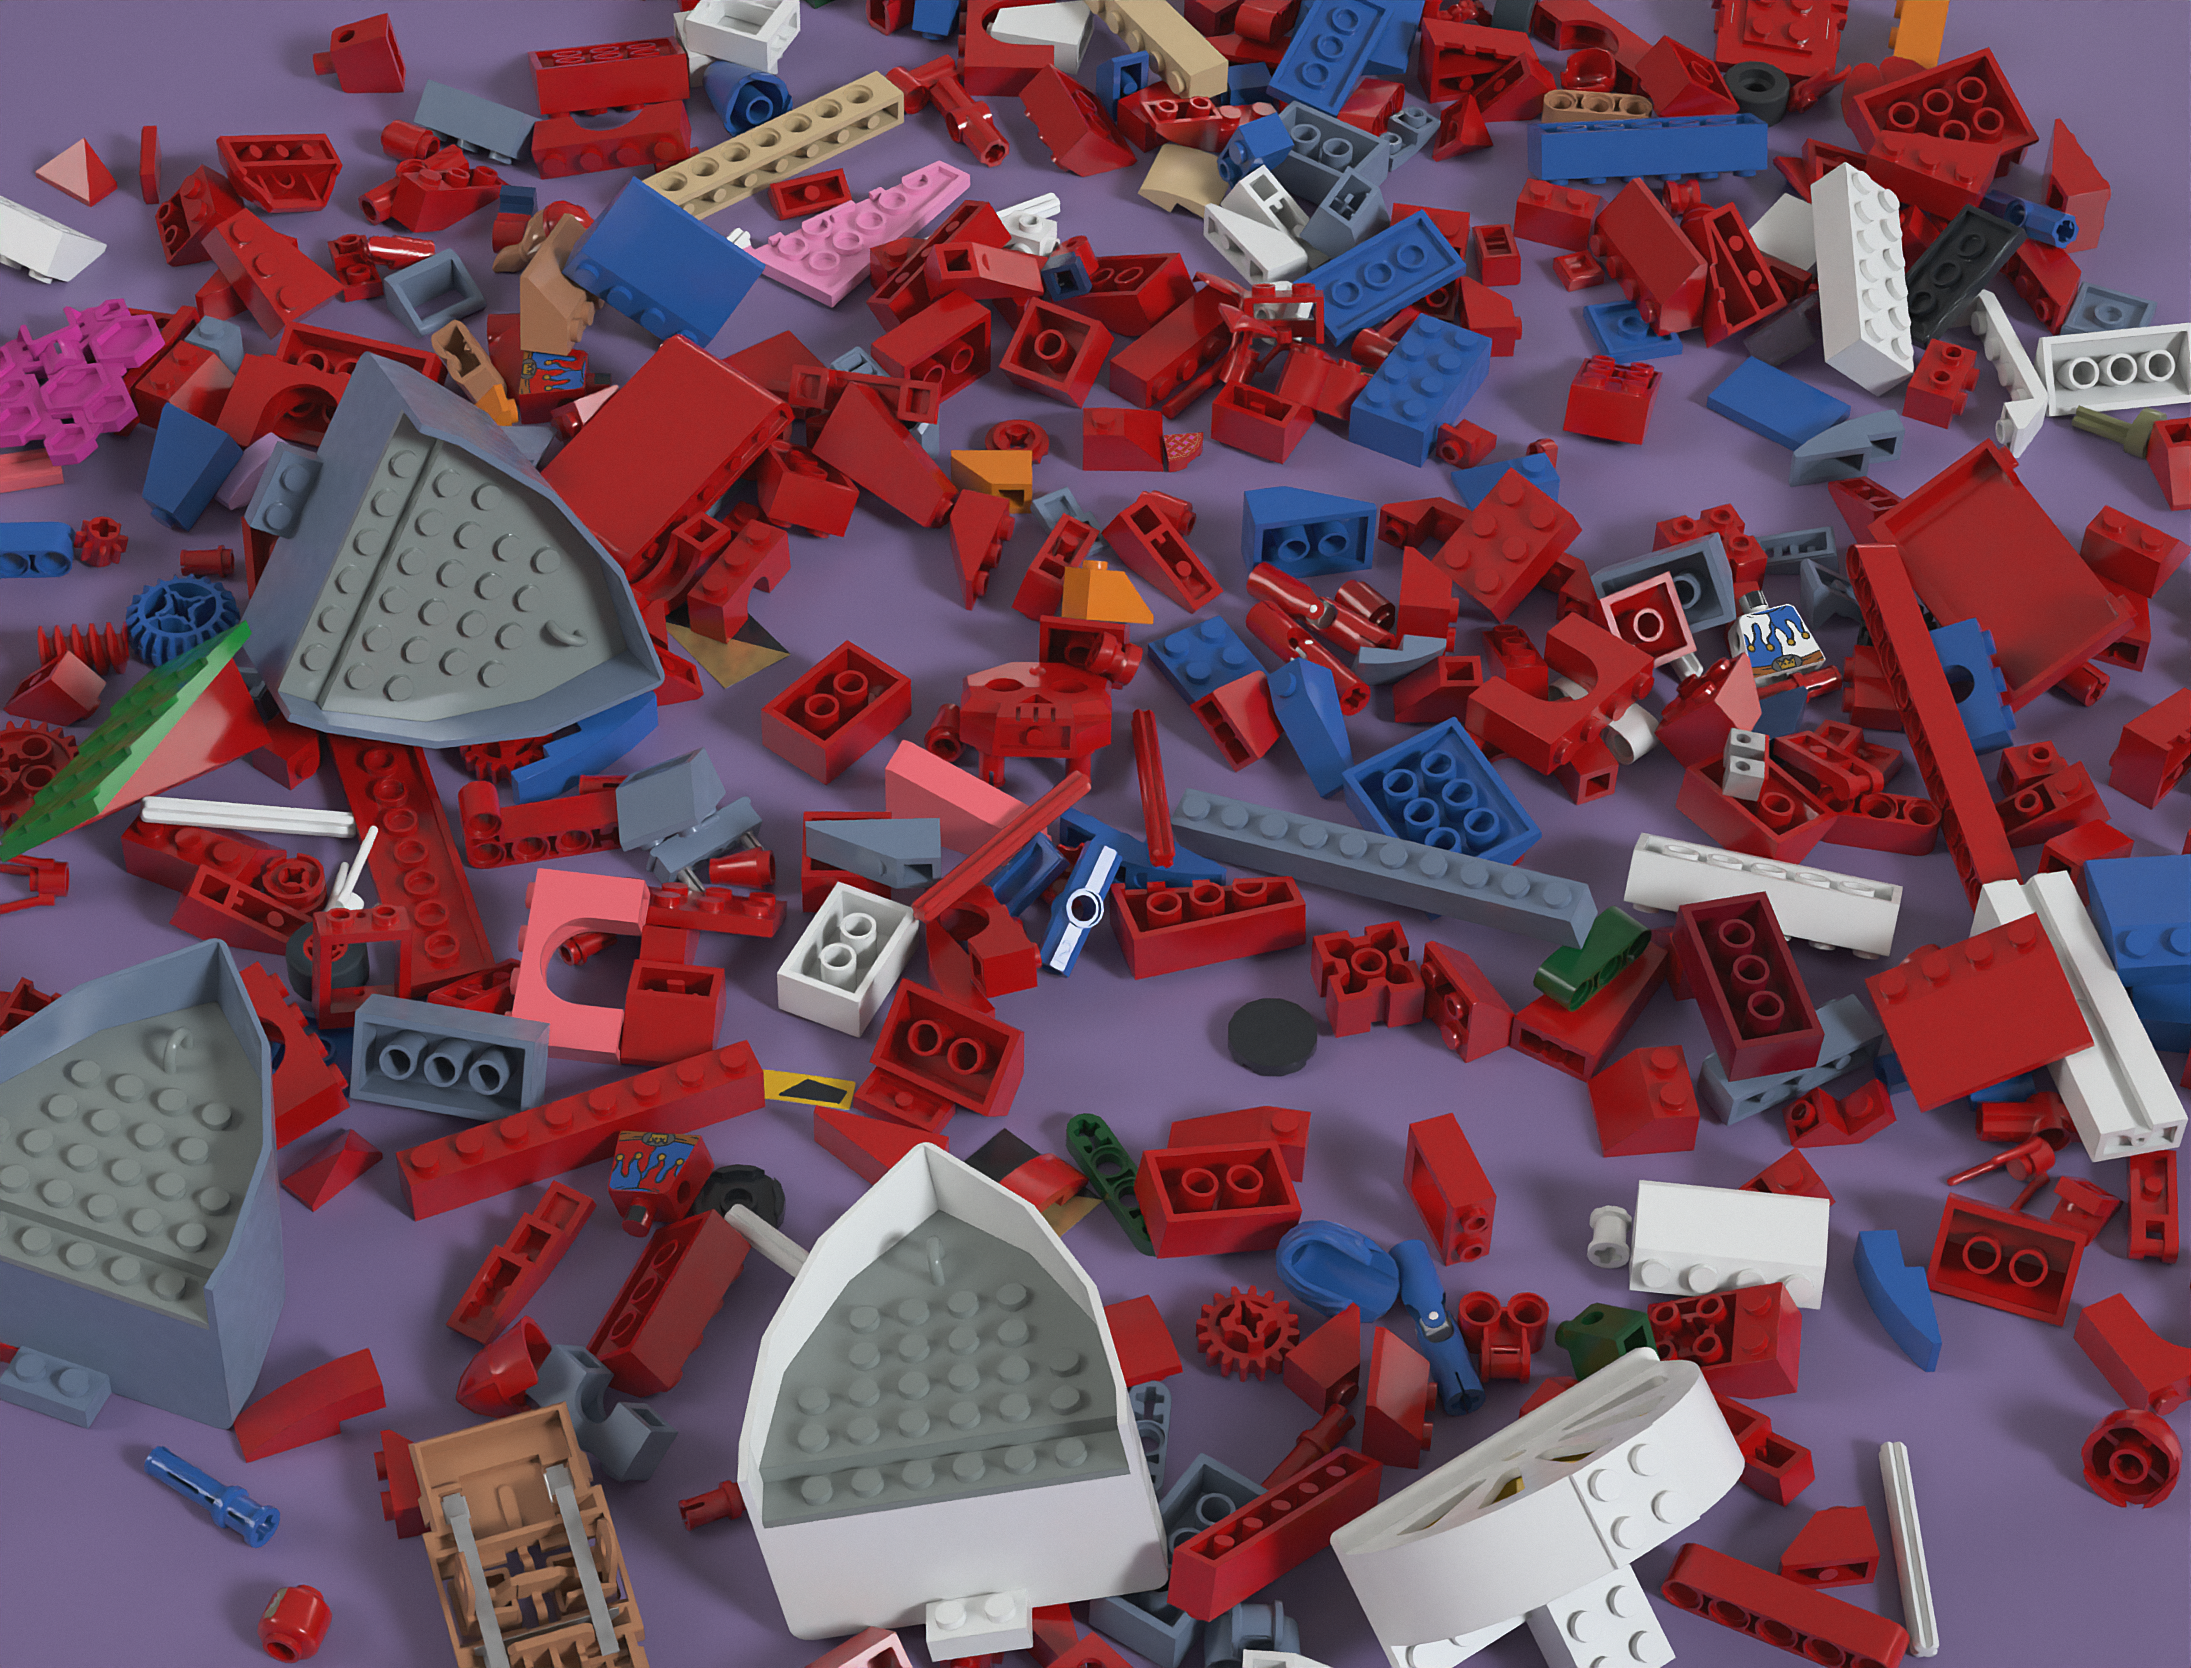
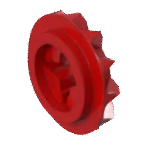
(1018, 433)

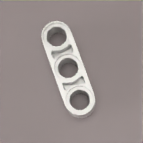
(1625, 738)

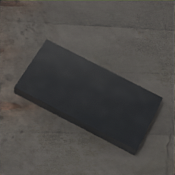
(1957, 270)

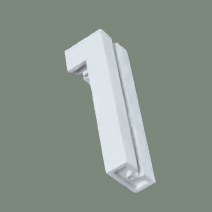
(2119, 1085)

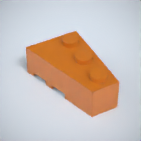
(1919, 30)

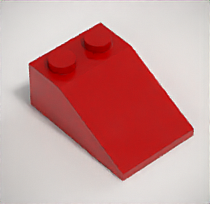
(1134, 291)
(804, 490)

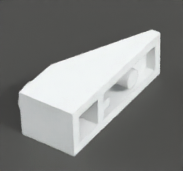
(1267, 202)
(1253, 248)

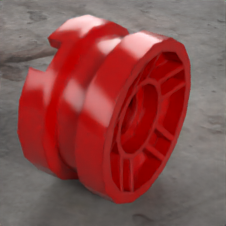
(297, 883)

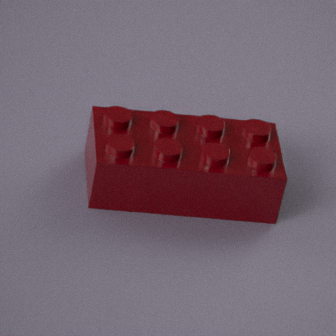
(1747, 986)

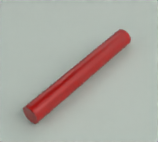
(1194, 389)

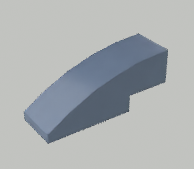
(1848, 449)

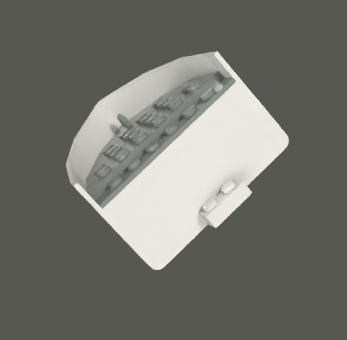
(944, 1424)

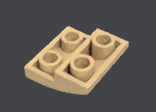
(1184, 178)

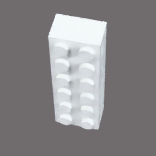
(1861, 279)
(1806, 900)

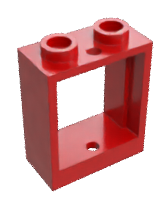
(343, 926)
(1449, 1189)

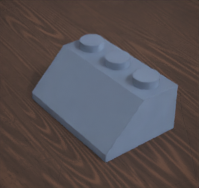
(476, 122)
(1698, 573)

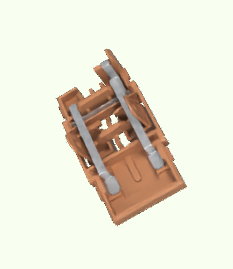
(511, 1490)

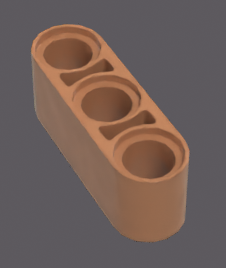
(1591, 106)

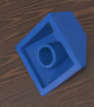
(1478, 481)

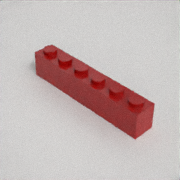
(1272, 1533)

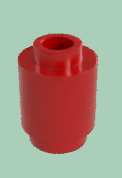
(408, 141)
(1176, 511)
(1366, 602)

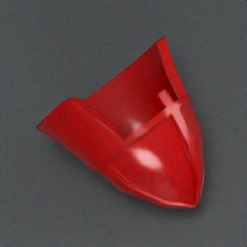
(503, 1371)

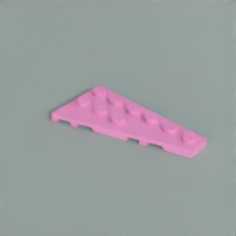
(834, 247)

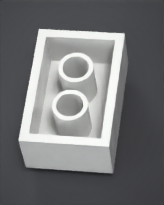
(848, 959)

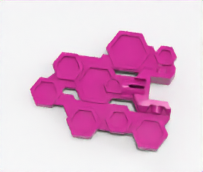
(75, 390)

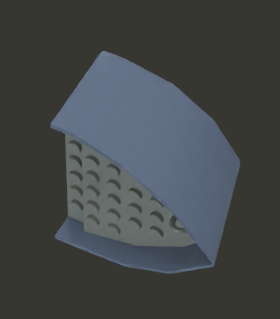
(433, 580)
(140, 1194)

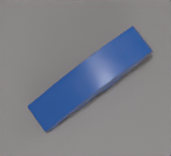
(587, 752)

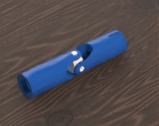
(1425, 1302)

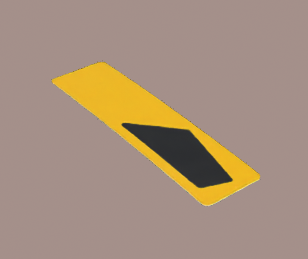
(808, 1089)

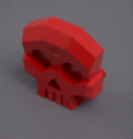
(1035, 713)

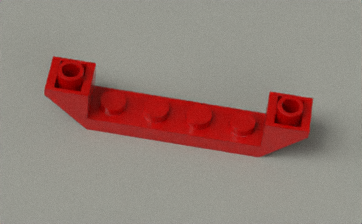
(1415, 520)

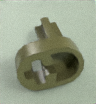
(2133, 436)

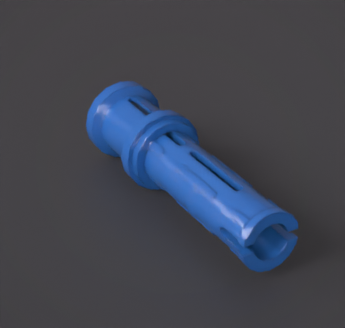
(228, 1505)

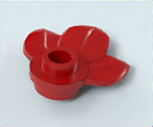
(1807, 92)

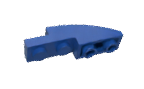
(1136, 865)

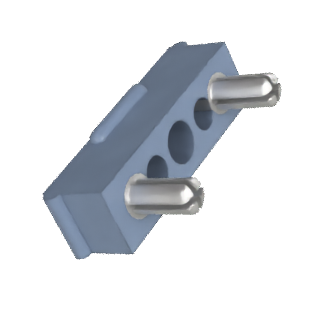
(721, 833)

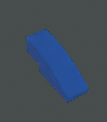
(1898, 1296)

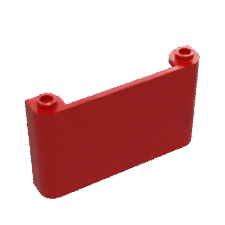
(664, 451)
(1992, 553)

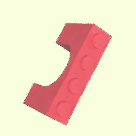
(560, 908)

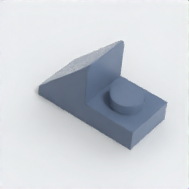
(1825, 593)

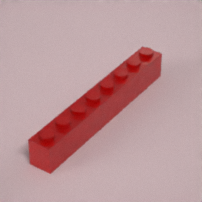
(578, 1129)

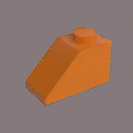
(1102, 595)

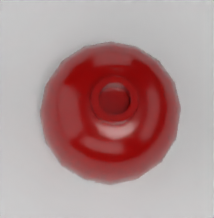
(2132, 1458)

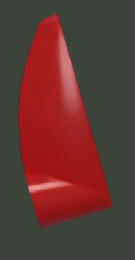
(505, 349)

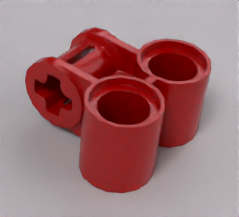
(1503, 1334)

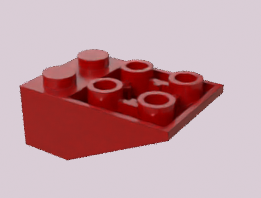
(2075, 187)
(1456, 229)
(1612, 399)
(1737, 1337)

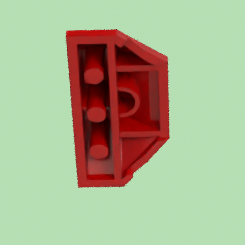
(281, 170)

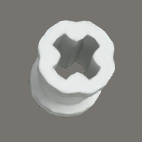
(1609, 1237)

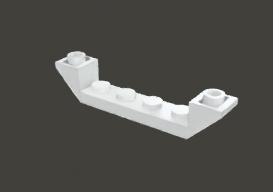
(2026, 412)

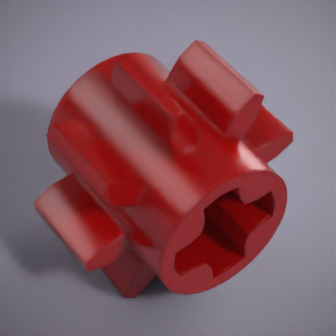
(100, 541)

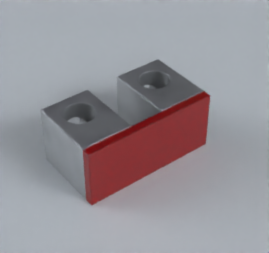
(1746, 765)

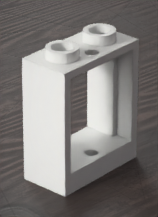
(758, 51)

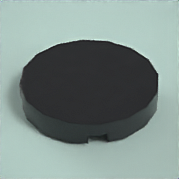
(1272, 1036)
(742, 1186)

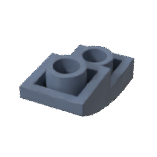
(1408, 134)

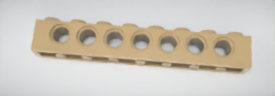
(782, 146)

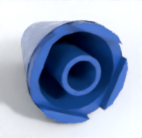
(745, 96)

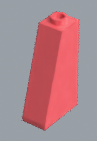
(930, 787)

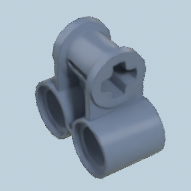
(1249, 1628)

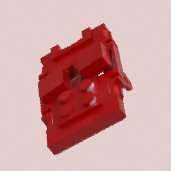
(1785, 33)

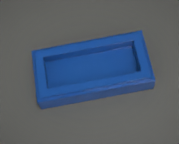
(1028, 874)

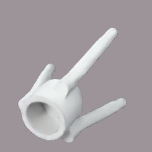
(341, 893)

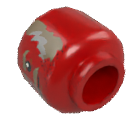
(294, 1623)

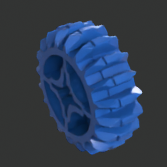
(178, 617)

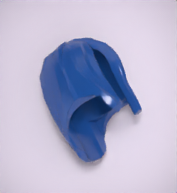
(1336, 1266)

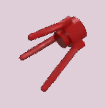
(46, 877)
(2024, 1162)

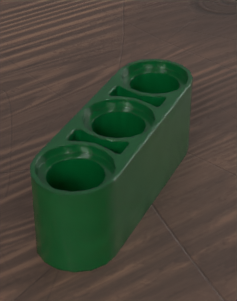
(1611, 946)

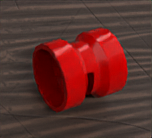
(1111, 657)

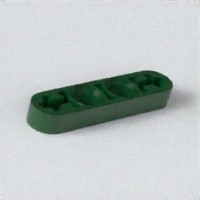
(1113, 1186)

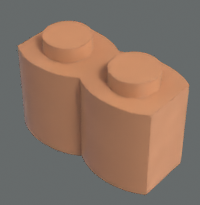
(466, 360)

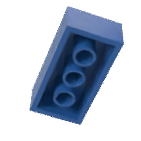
(1419, 389)

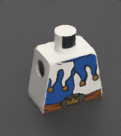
(1773, 640)

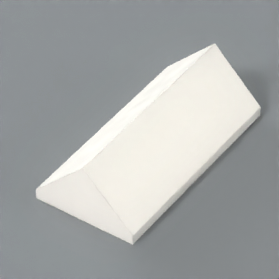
(2116, 369)

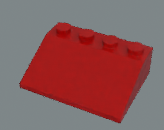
(609, 76)
(1951, 101)
(332, 353)
(1978, 1012)

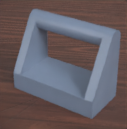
(427, 281)

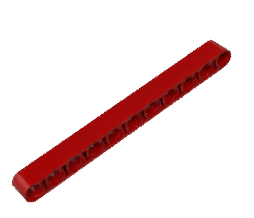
(1930, 718)

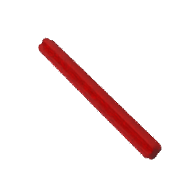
(1152, 789)
(1000, 847)

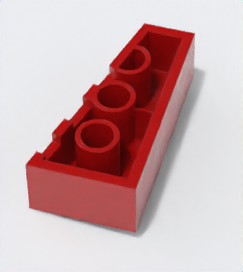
(1205, 923)

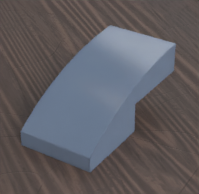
(1050, 508)

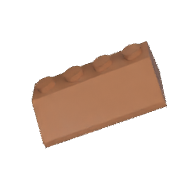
(551, 304)

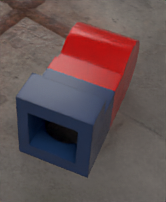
(516, 209)
(1073, 264)

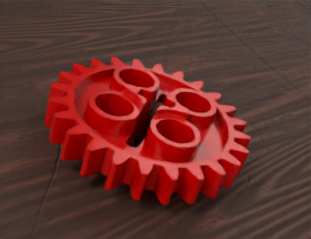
(28, 763)

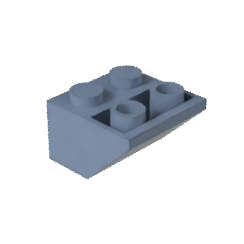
(1347, 215)
(667, 800)

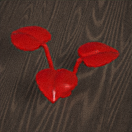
(1242, 359)

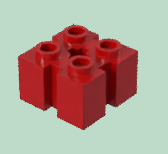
(1742, 551)
(1367, 979)

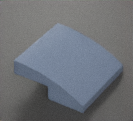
(1389, 666)

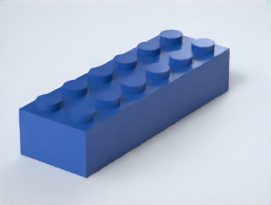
(1647, 148)

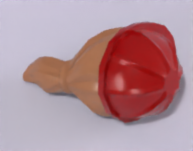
(538, 229)

